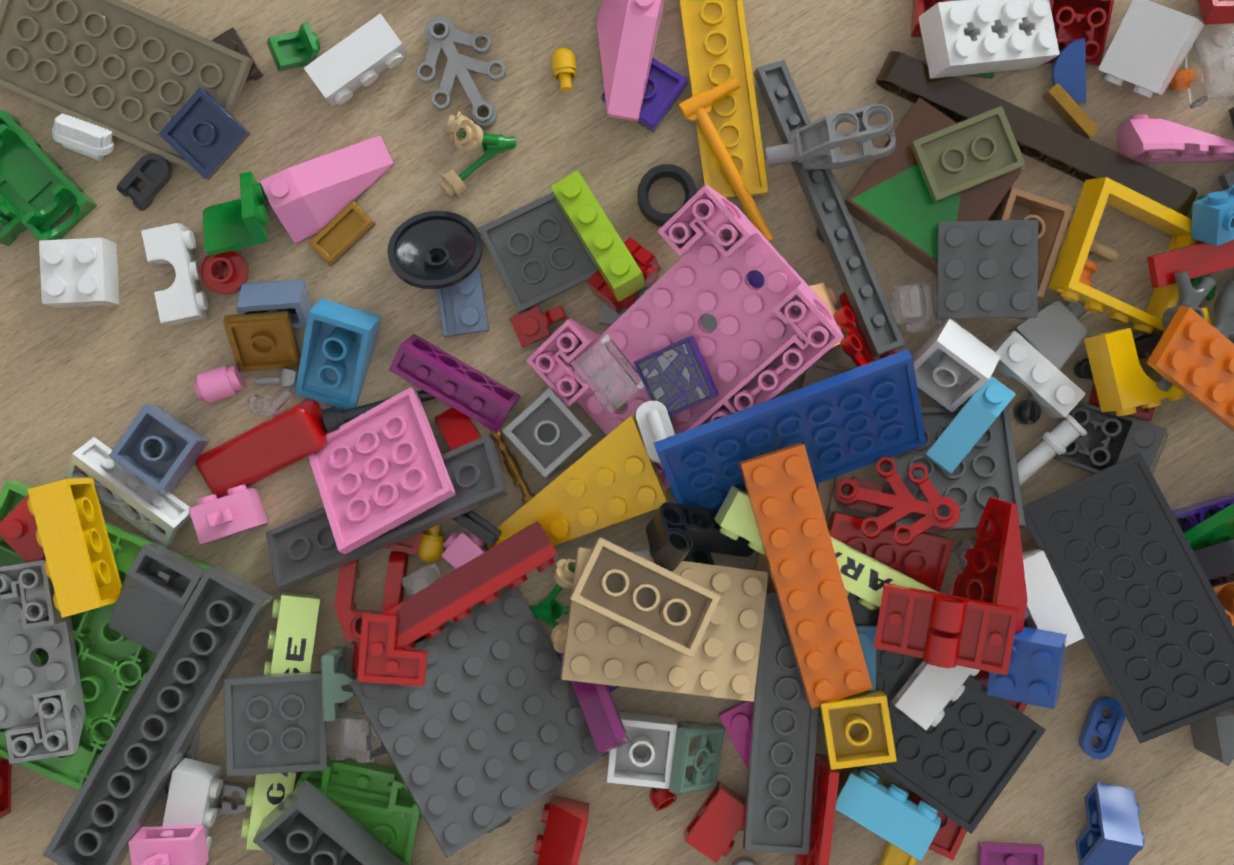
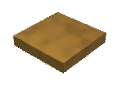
(262, 340)

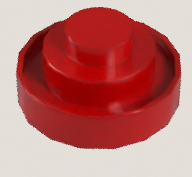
(224, 272)

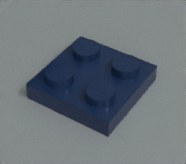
(204, 133)

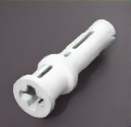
(1053, 443)

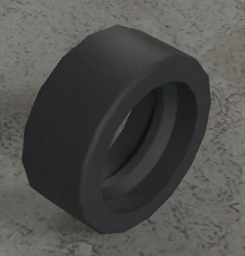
(650, 177)

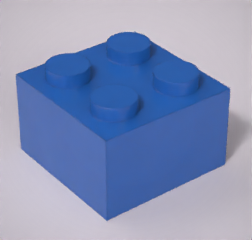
(1033, 669)

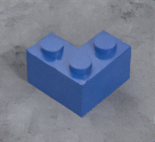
(1112, 827)

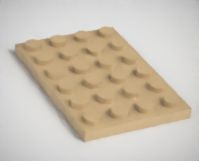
(723, 665)

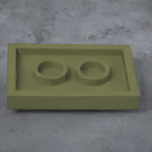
(967, 154)

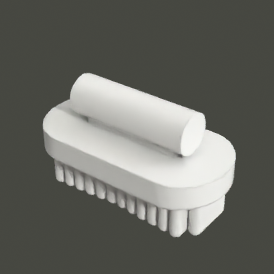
(82, 137)
(653, 426)

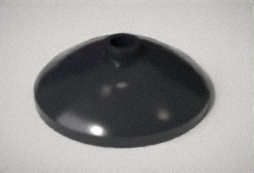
(433, 239)

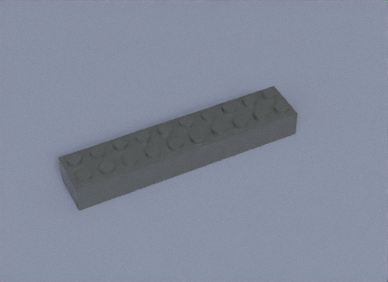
(160, 721)

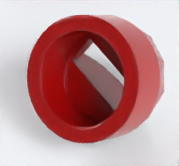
(661, 798)

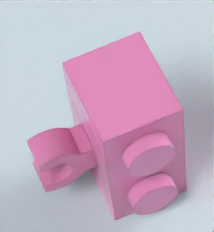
(227, 515)
(169, 845)

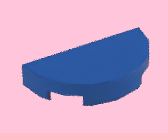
(1070, 70)

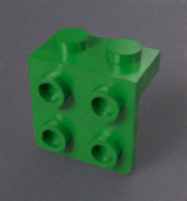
(237, 222)

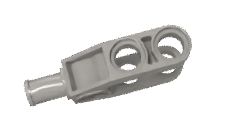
(820, 146)

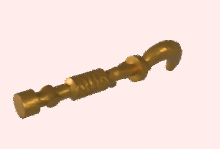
(512, 466)

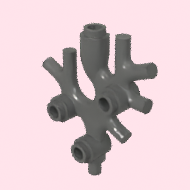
(1189, 297)

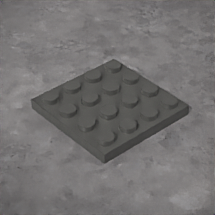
(984, 472)

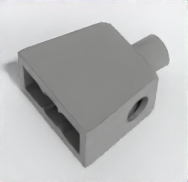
(1054, 331)

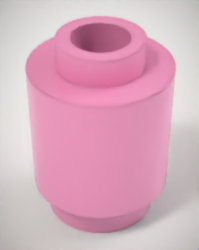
(218, 383)

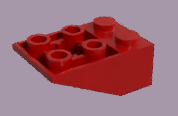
(1082, 20)

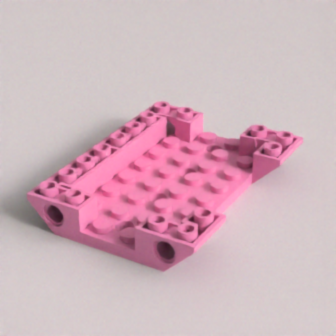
(760, 335)

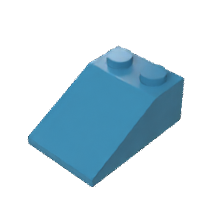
(336, 353)

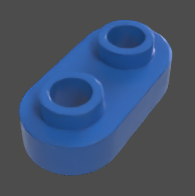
(1106, 728)

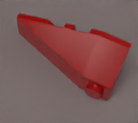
(996, 561)

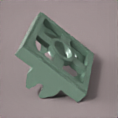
(335, 683)
(706, 774)

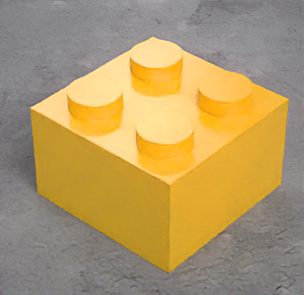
(858, 730)

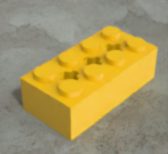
(75, 545)

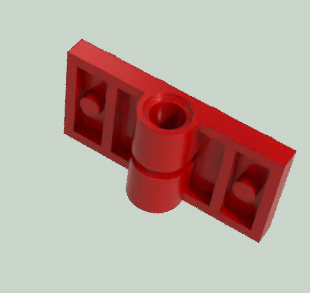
(946, 629)

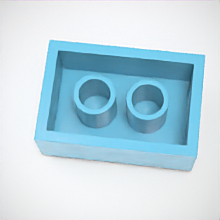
(889, 812)

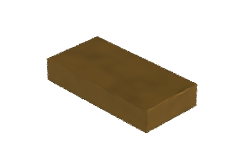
(1070, 111)
(341, 233)

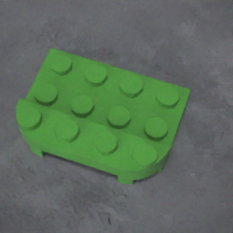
(373, 799)

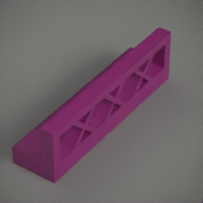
(454, 382)
(601, 715)

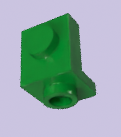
(294, 48)

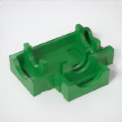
(34, 188)

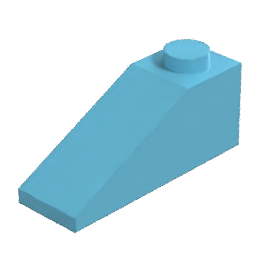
(969, 425)

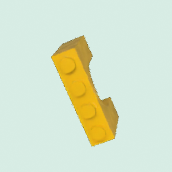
(1119, 376)

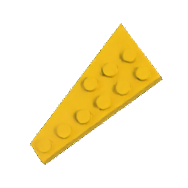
(596, 491)

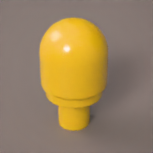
(564, 68)
(431, 545)

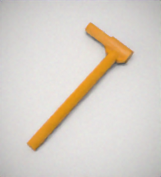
(698, 109)

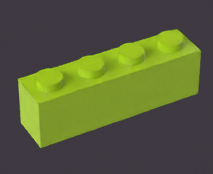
(598, 236)

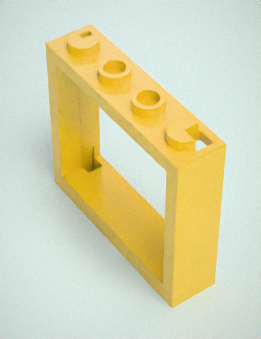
(1078, 241)

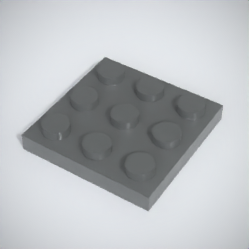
(537, 252)
(987, 269)
(274, 724)

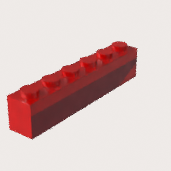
(472, 584)

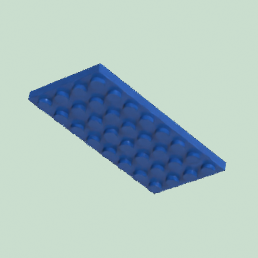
(839, 420)

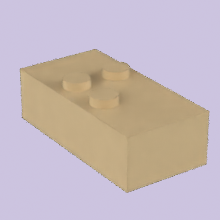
(645, 597)

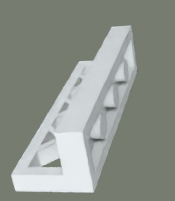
(128, 490)

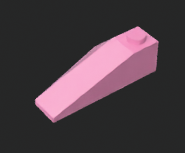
(627, 47)
(1170, 142)
(319, 189)

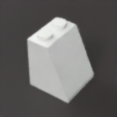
(1149, 46)

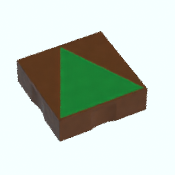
(896, 201)

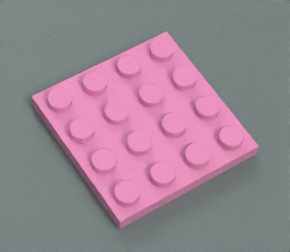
(380, 471)

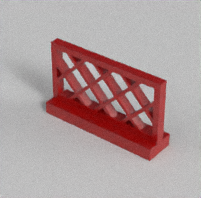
(822, 813)

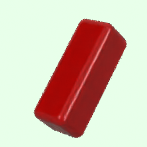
(264, 448)

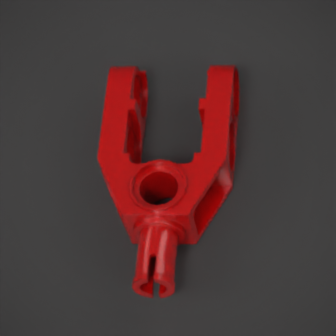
(346, 610)

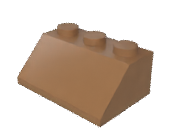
(1052, 224)

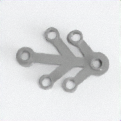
(458, 66)

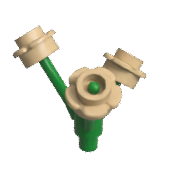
(469, 137)
(551, 609)

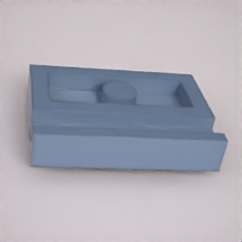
(463, 307)

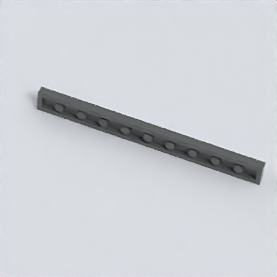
(831, 216)

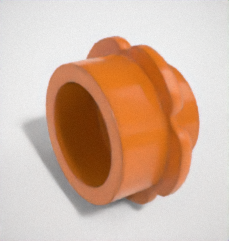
(1182, 79)

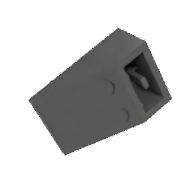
(1111, 440)
(154, 595)

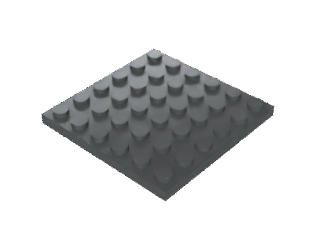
(487, 724)

